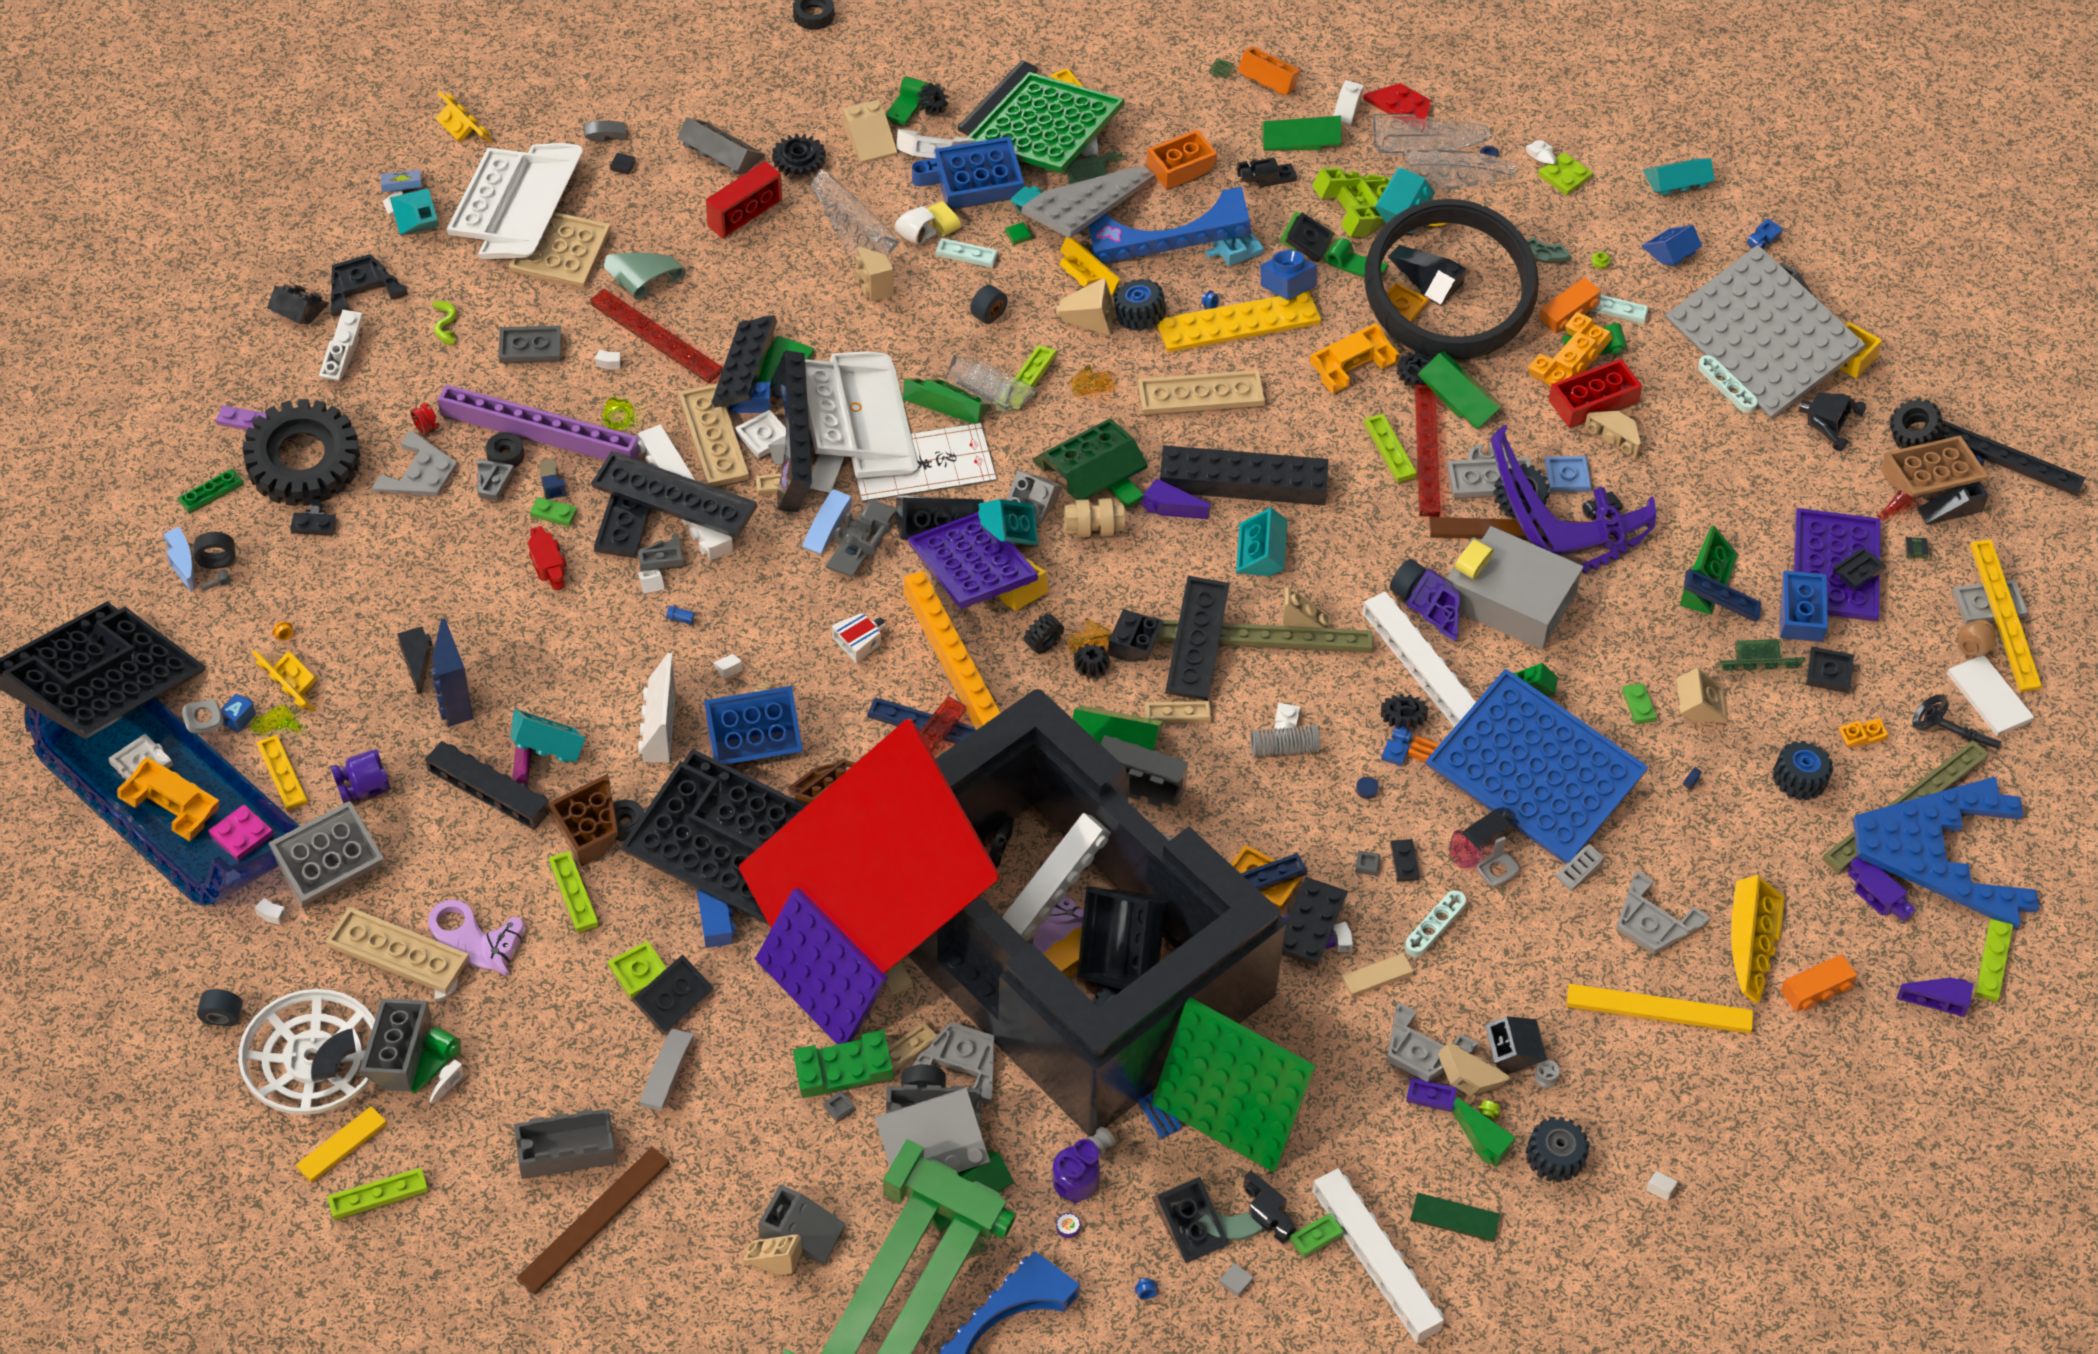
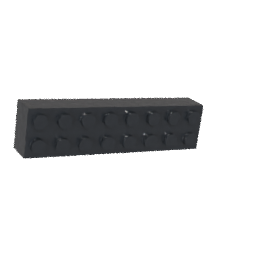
(1245, 475)

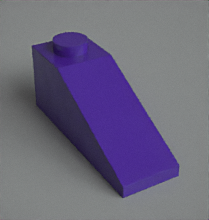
(1173, 502)
(1940, 994)

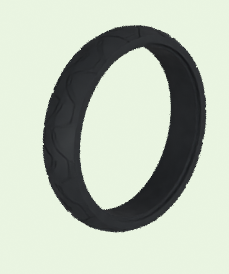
(1466, 214)

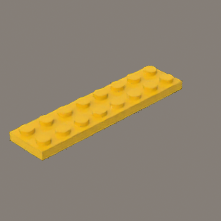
(1237, 322)

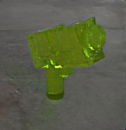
(277, 718)

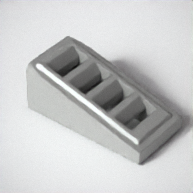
(1590, 858)

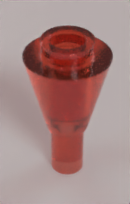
(1898, 503)

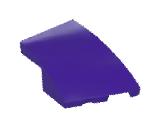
(1437, 603)

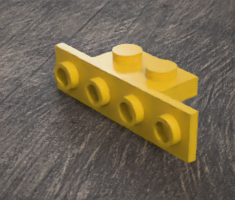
(457, 122)
(1085, 266)
(292, 675)

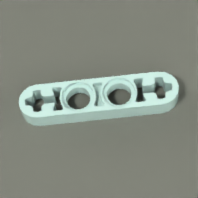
(1730, 382)
(1433, 922)

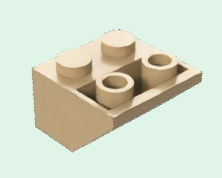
(874, 273)

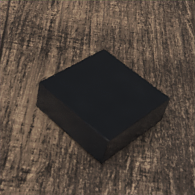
(622, 163)

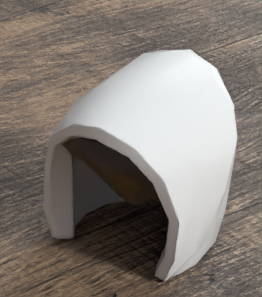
(914, 225)

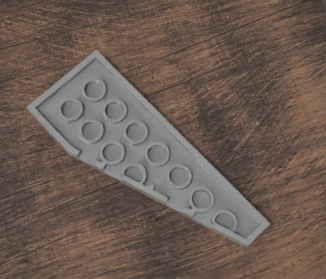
(1082, 203)

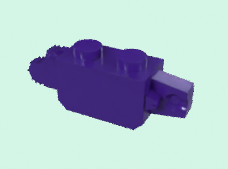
(1879, 890)

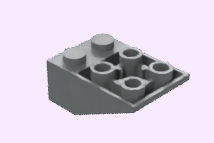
(796, 1214)

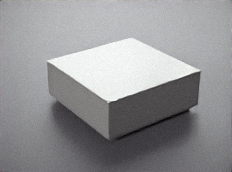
(1236, 1280)

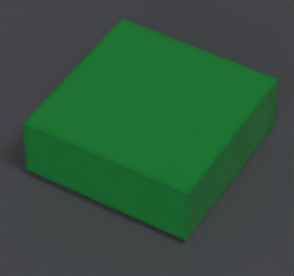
(1018, 233)

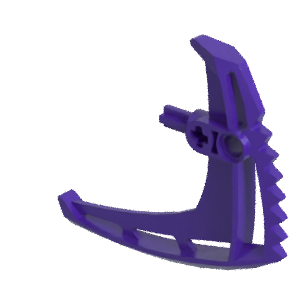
(1563, 535)

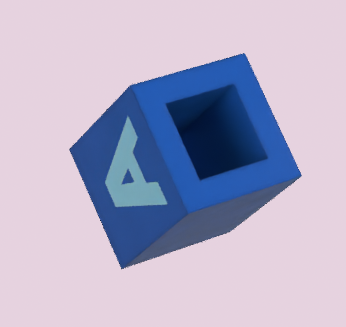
(238, 712)

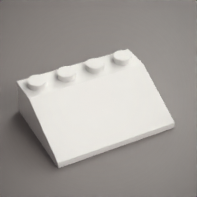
(658, 713)

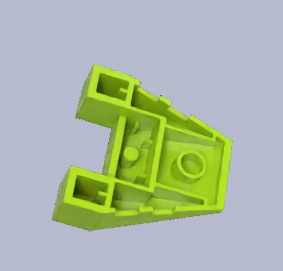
(1356, 194)

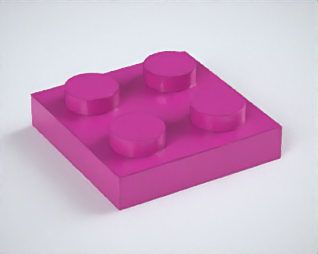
(241, 832)

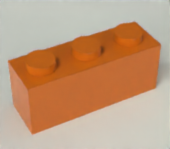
(1268, 70)
(1577, 298)
(1819, 983)

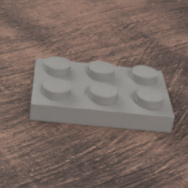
(1975, 605)

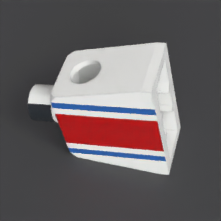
(858, 635)

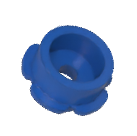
(1210, 300)
(1146, 1289)

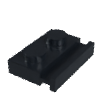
(1859, 569)

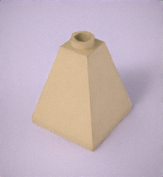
(1089, 308)

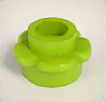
(1600, 260)
(1489, 1109)

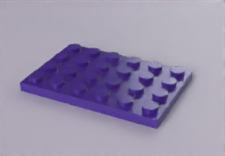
(1826, 540)
(971, 561)
(821, 968)

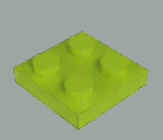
(1565, 174)
(636, 968)

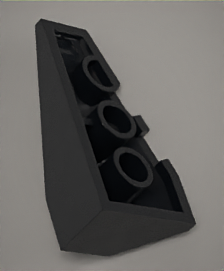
(1432, 274)
(924, 513)

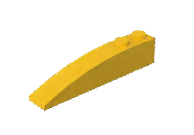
(1754, 929)

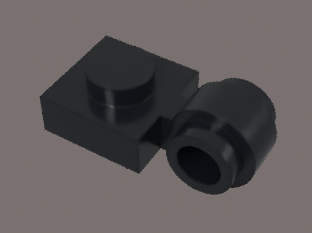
(1590, 506)

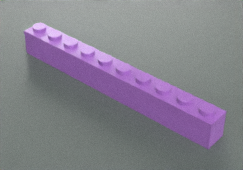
(535, 424)

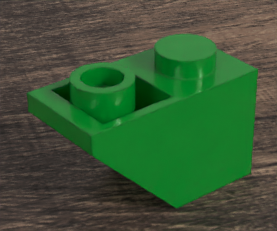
(1540, 678)

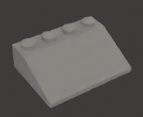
(326, 854)
(942, 1126)

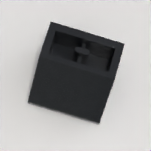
(296, 303)
(1133, 636)
(1515, 1043)

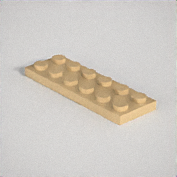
(1200, 392)
(713, 437)
(397, 950)

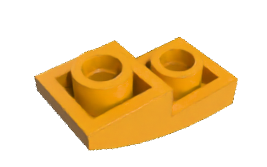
(1860, 734)

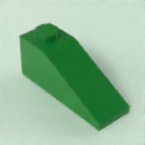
(1486, 1137)

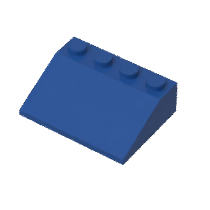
(978, 172)
(753, 725)

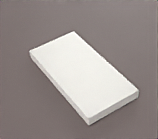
(1990, 695)

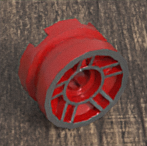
(424, 419)

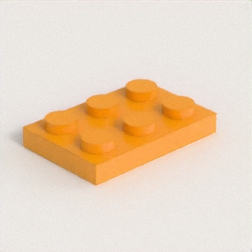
(1249, 859)

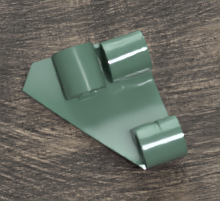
(638, 268)

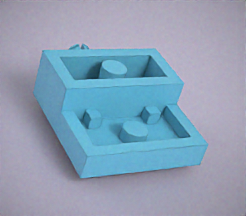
(1236, 249)

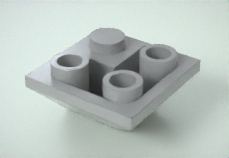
(1036, 491)

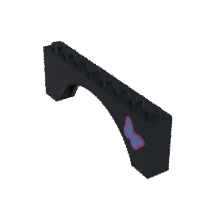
(796, 474)

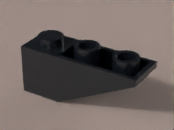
(1955, 503)

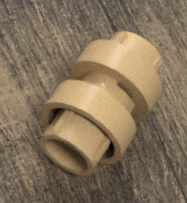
(1085, 518)

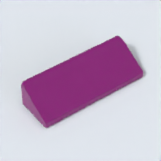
(522, 765)

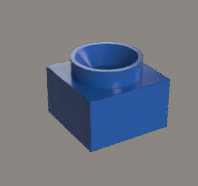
(1288, 274)

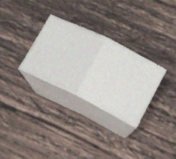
(608, 360)
(270, 912)
(1343, 937)

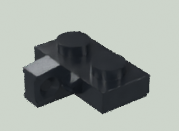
(313, 521)

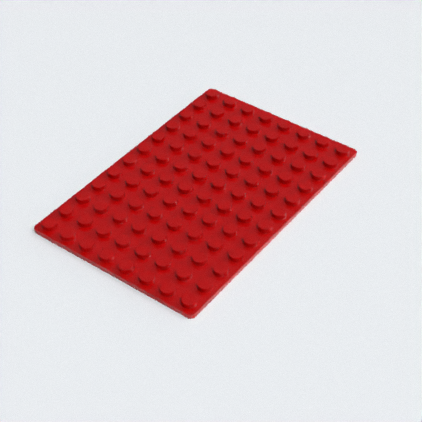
(878, 852)

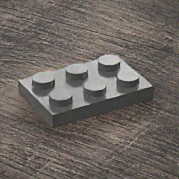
(529, 344)

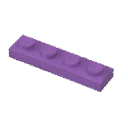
(238, 417)

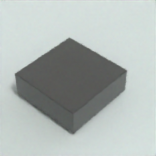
(1367, 863)
(839, 1106)

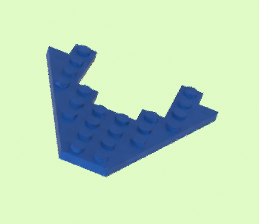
(1911, 844)

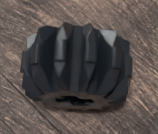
(926, 101)
(1091, 660)

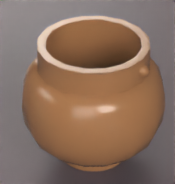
(1977, 638)

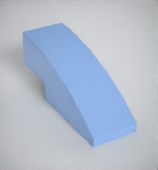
(827, 521)
(180, 556)

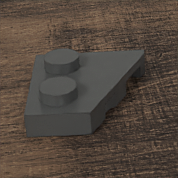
(493, 478)
(661, 554)

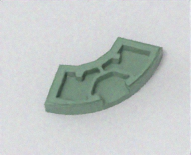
(1548, 253)
(1234, 1227)

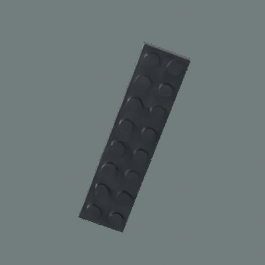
(674, 494)

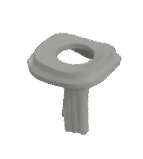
(190, 713)
(1497, 856)

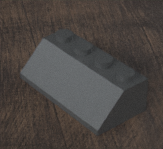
(719, 145)
(396, 1043)

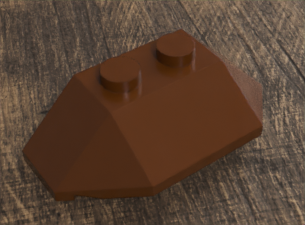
(818, 780)

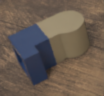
(549, 477)

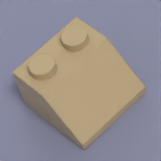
(1701, 697)

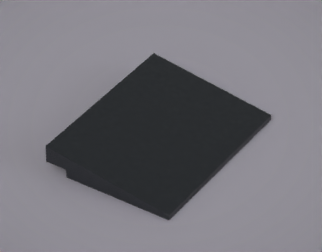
(96, 669)
(707, 826)

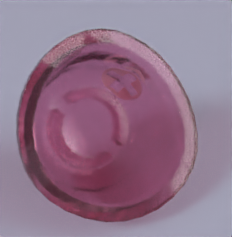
(1463, 851)

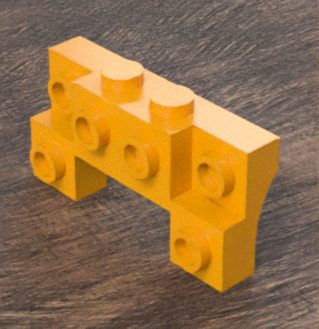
(1350, 353)
(1576, 355)
(171, 792)

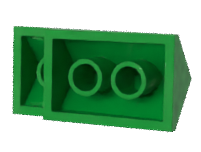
(1301, 133)
(1459, 390)
(945, 398)
(1714, 561)
(1123, 726)
(991, 1174)

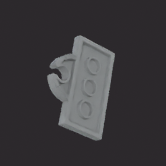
(1476, 474)

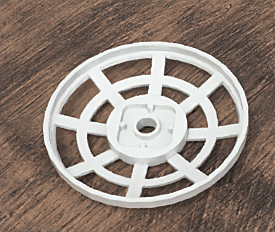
(299, 1047)

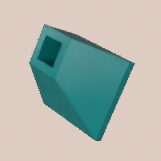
(414, 211)

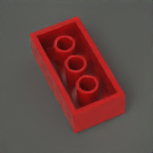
(743, 199)
(1595, 390)

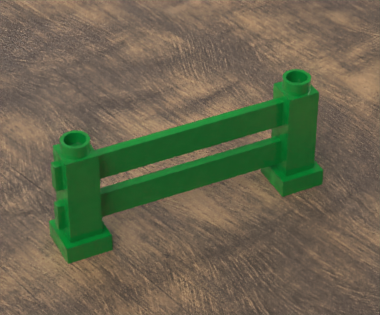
(930, 1190)

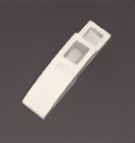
(342, 347)

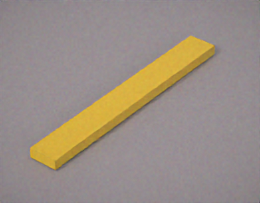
(2005, 616)
(1659, 1008)

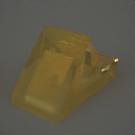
(1089, 383)
(1093, 633)

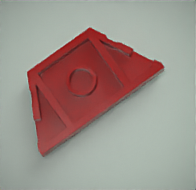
(1399, 100)

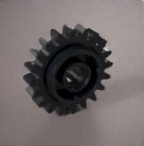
(799, 155)

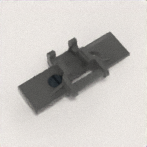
(853, 539)

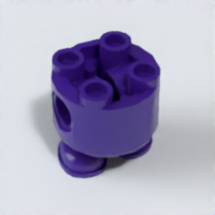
(365, 775)
(1076, 1171)

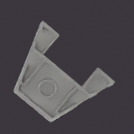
(426, 473)
(1650, 925)
(1415, 1051)
(966, 1052)

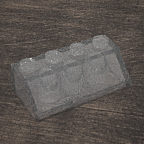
(989, 383)

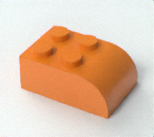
(1181, 159)

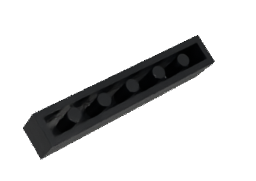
(488, 785)

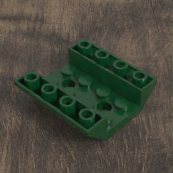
(1097, 461)

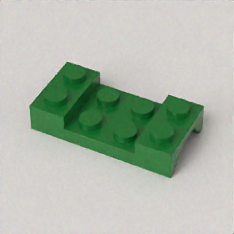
(843, 1065)

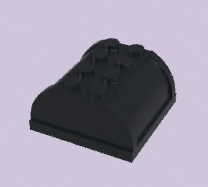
(1120, 936)

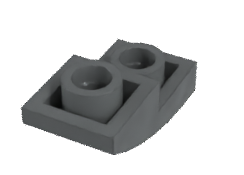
(599, 129)

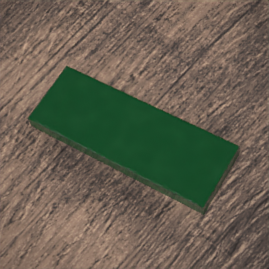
(1455, 1217)

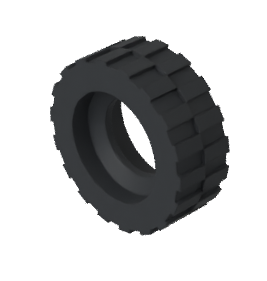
(817, 21)

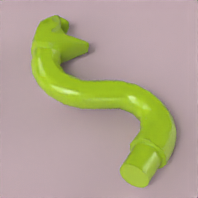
(446, 337)

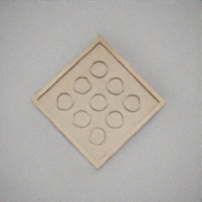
(565, 250)

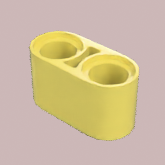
(945, 219)
(1474, 559)

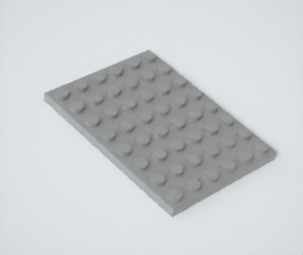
(1765, 330)

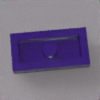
(1431, 1094)

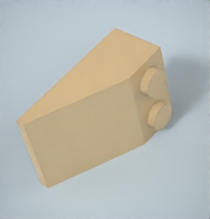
(868, 131)

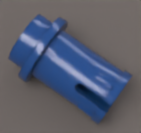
(680, 615)

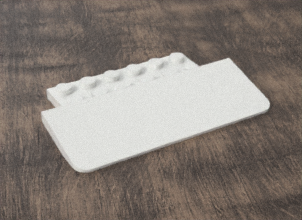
(514, 198)
(874, 436)

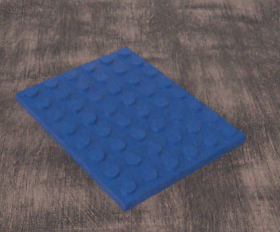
(1538, 762)

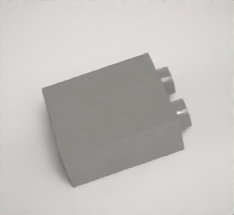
(1519, 589)

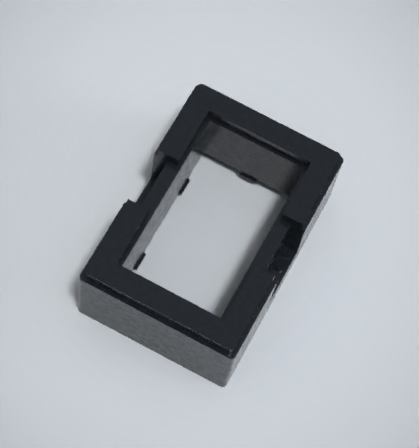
(1216, 920)

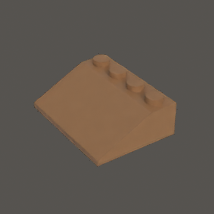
(1932, 467)

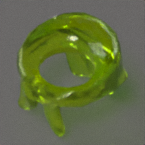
(616, 403)

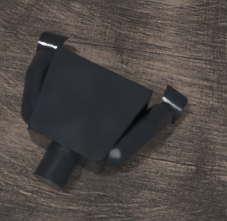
(1829, 414)

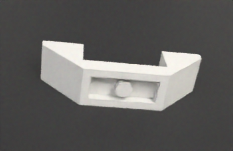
(924, 146)

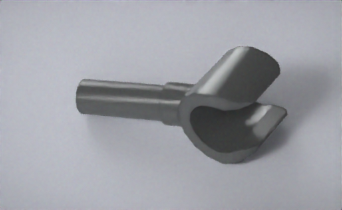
(222, 580)

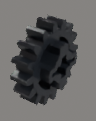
(1410, 366)
(1404, 711)

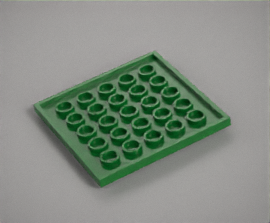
(1049, 120)
(1232, 1084)

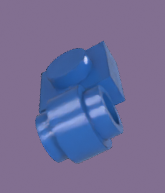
(1764, 233)
(1396, 750)

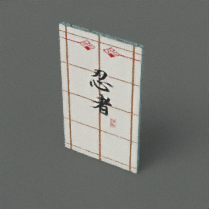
(944, 461)

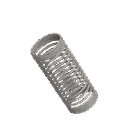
(1286, 743)

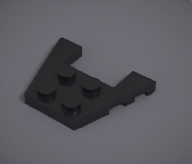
(359, 276)

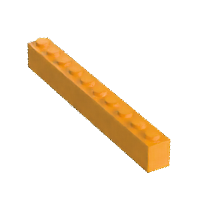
(949, 649)

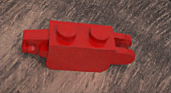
(546, 557)

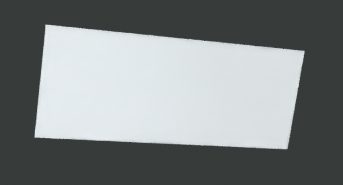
(825, 472)

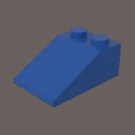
(1803, 606)

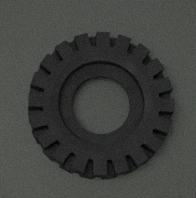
(278, 480)

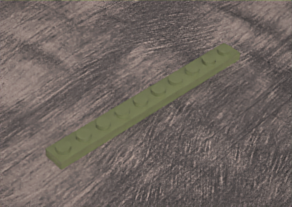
(1283, 637)
(1938, 780)

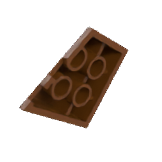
(586, 819)

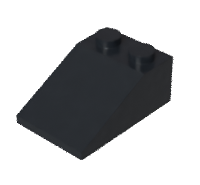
(1181, 1210)

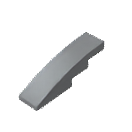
(666, 1070)

